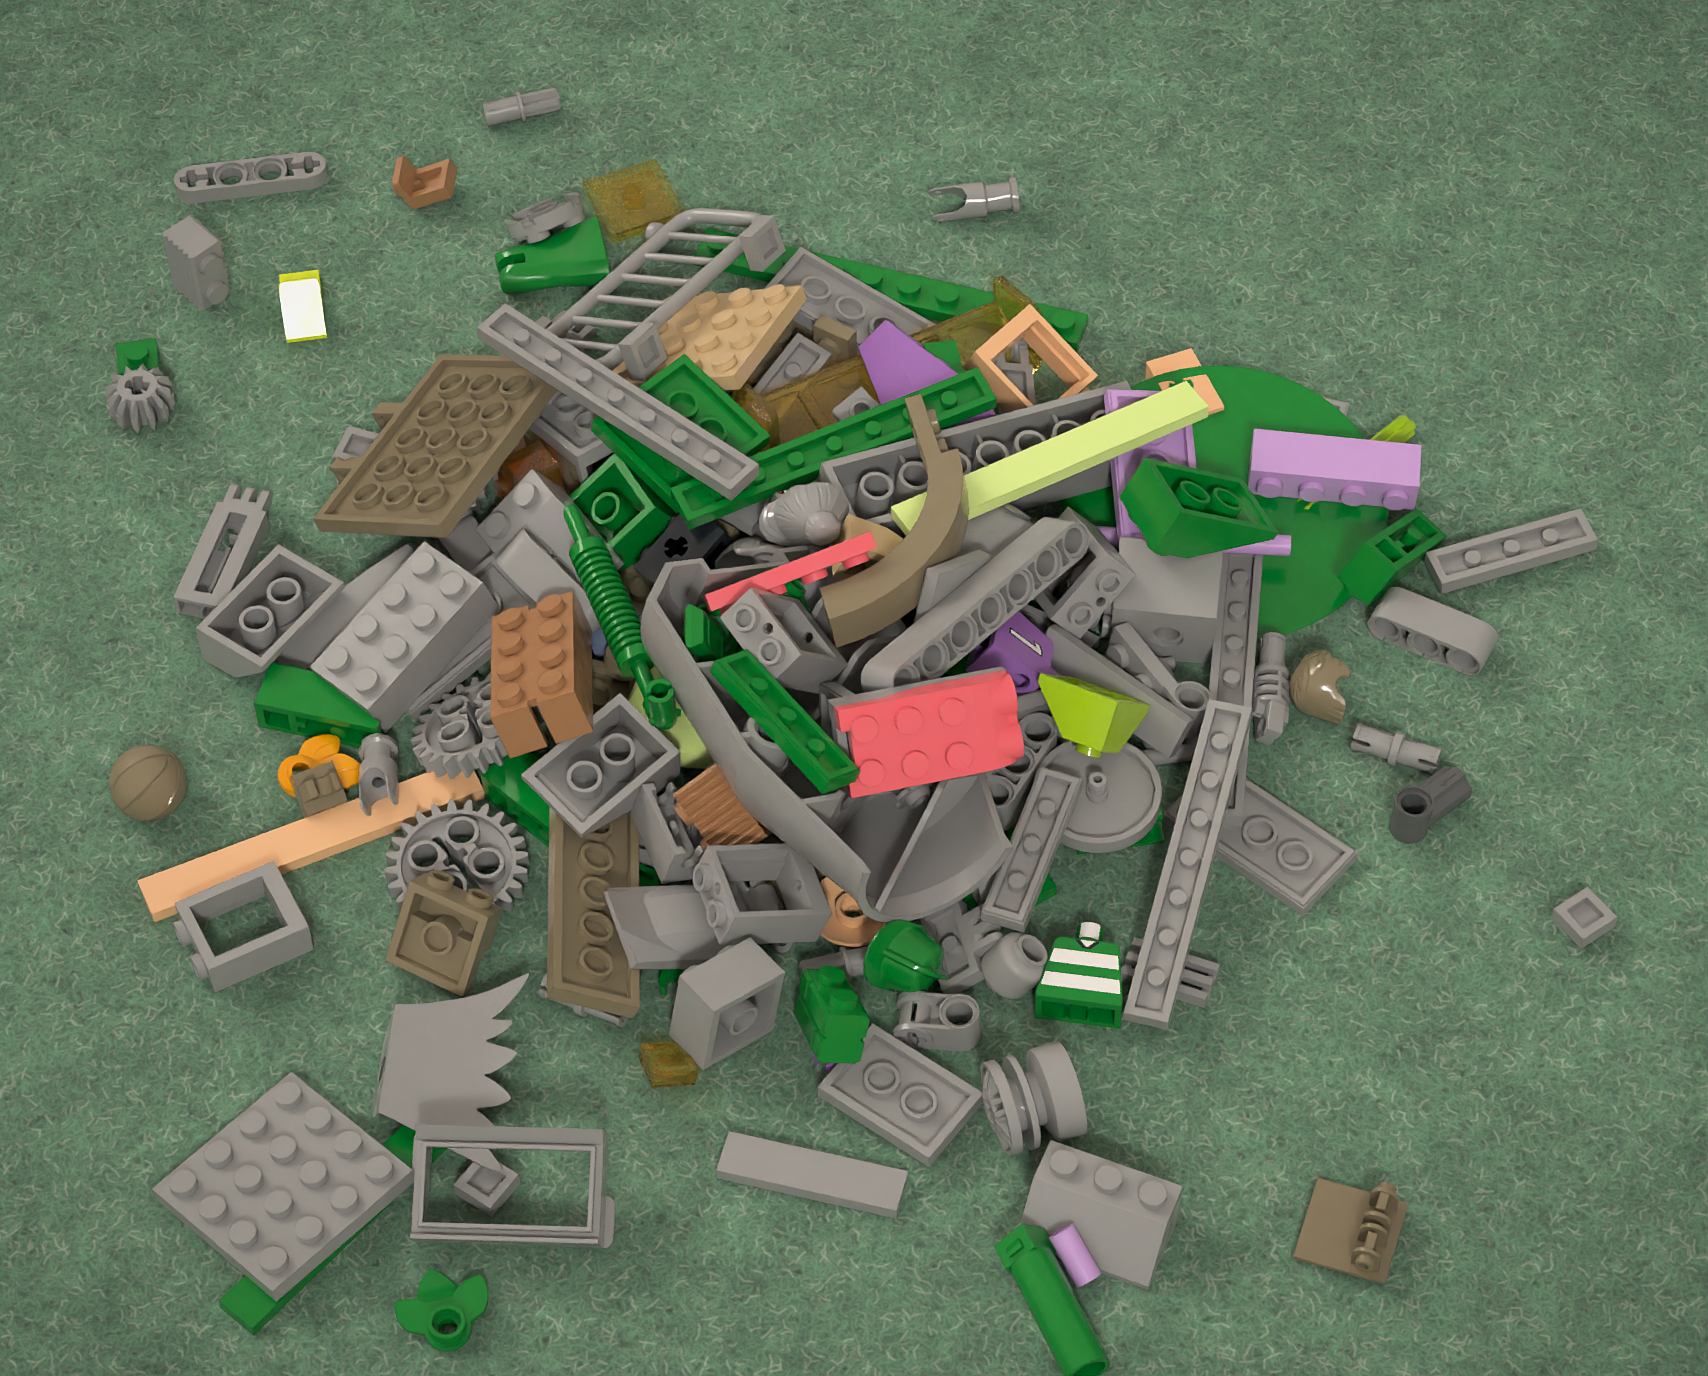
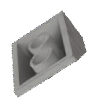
(538, 506)
(602, 772)

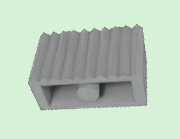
(197, 263)

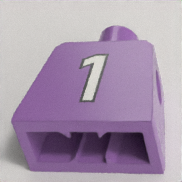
(1018, 649)

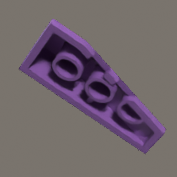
(903, 366)

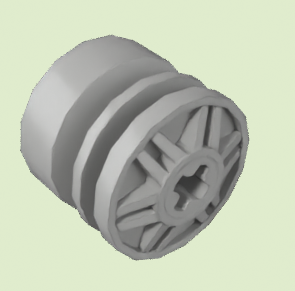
(1042, 1096)

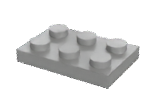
(902, 1096)

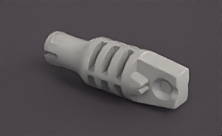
(1271, 689)

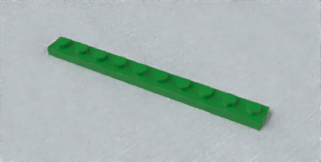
(920, 294)

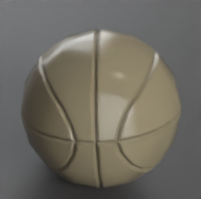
(148, 783)

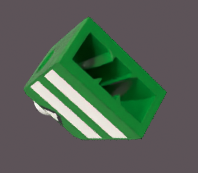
(1082, 980)

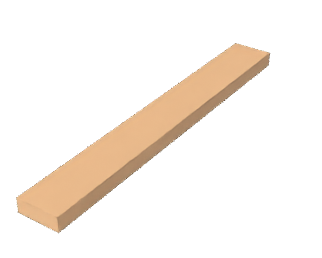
(308, 839)

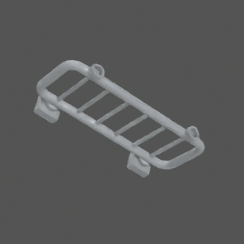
(643, 347)

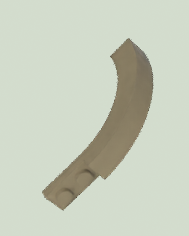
(894, 584)

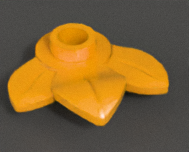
(317, 752)

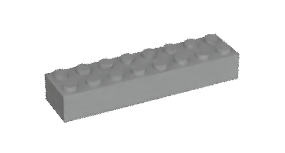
(896, 473)

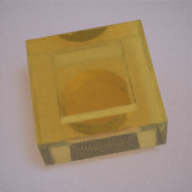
(667, 1064)

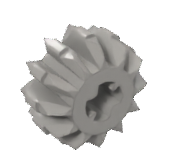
(140, 398)

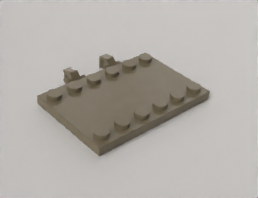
(436, 448)

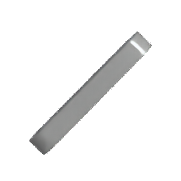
(250, 173)

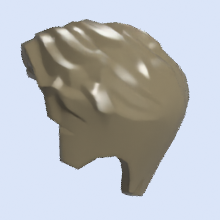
(1315, 689)

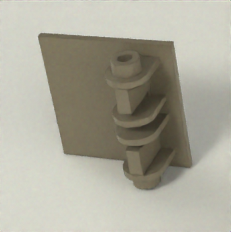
(1352, 1229)

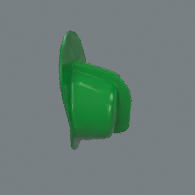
(904, 958)

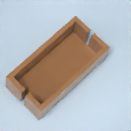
(543, 662)

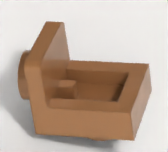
(425, 184)

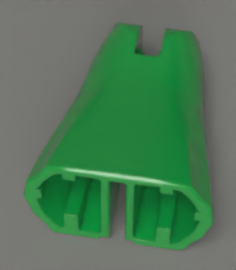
(562, 260)

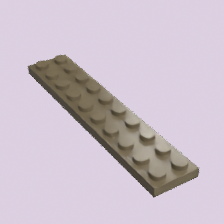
(583, 945)

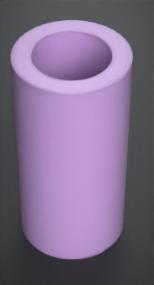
(1075, 1255)

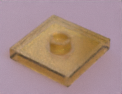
(631, 200)

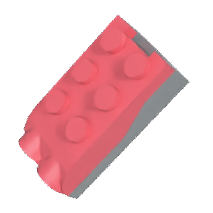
(928, 730)

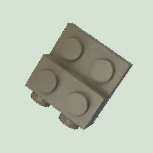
(443, 931)

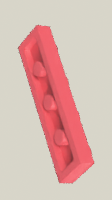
(808, 568)

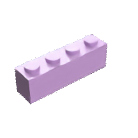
(1334, 469)

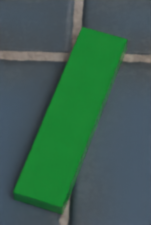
(785, 721)

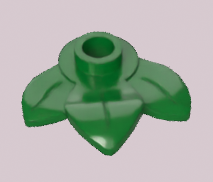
(443, 1304)

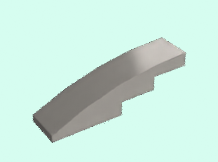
(341, 611)

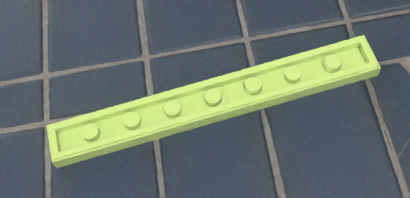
(1070, 452)

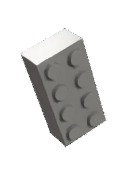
(406, 635)

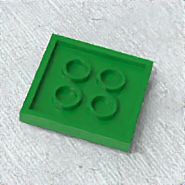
(700, 400)

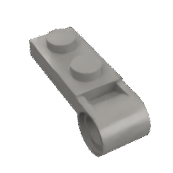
(1134, 656)

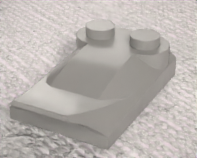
(665, 925)

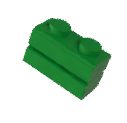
(831, 1015)

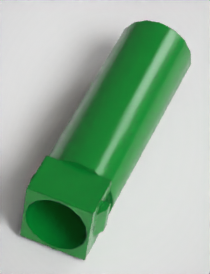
(1052, 1302)

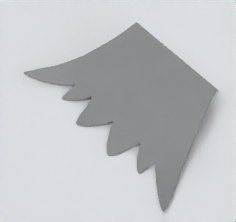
(439, 1061)

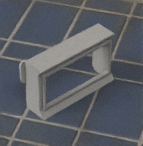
(601, 1208)

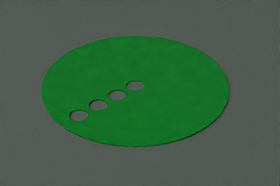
(1323, 538)

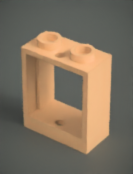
(1045, 343)

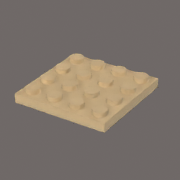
(727, 332)

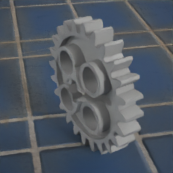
(454, 730)
(490, 846)

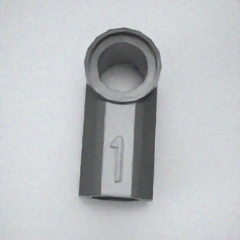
(1425, 804)

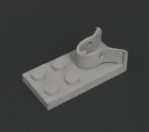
(567, 429)

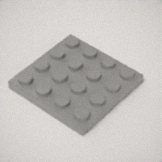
(283, 1185)

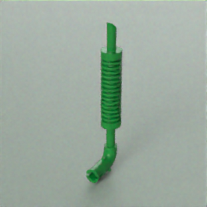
(618, 619)

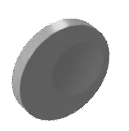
(1116, 799)

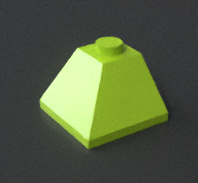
(1091, 714)

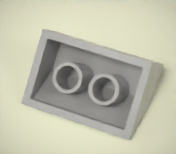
(265, 613)
(1115, 1209)

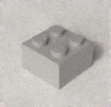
(726, 1002)

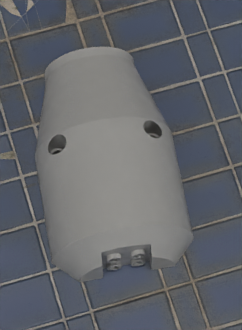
(883, 857)

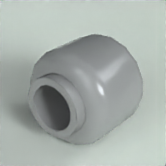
(1014, 965)

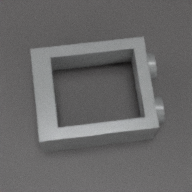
(1102, 578)
(776, 634)
(796, 879)
(257, 955)

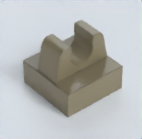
(318, 789)

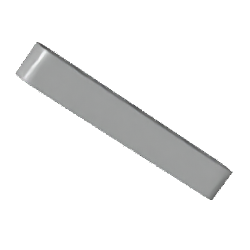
(979, 605)

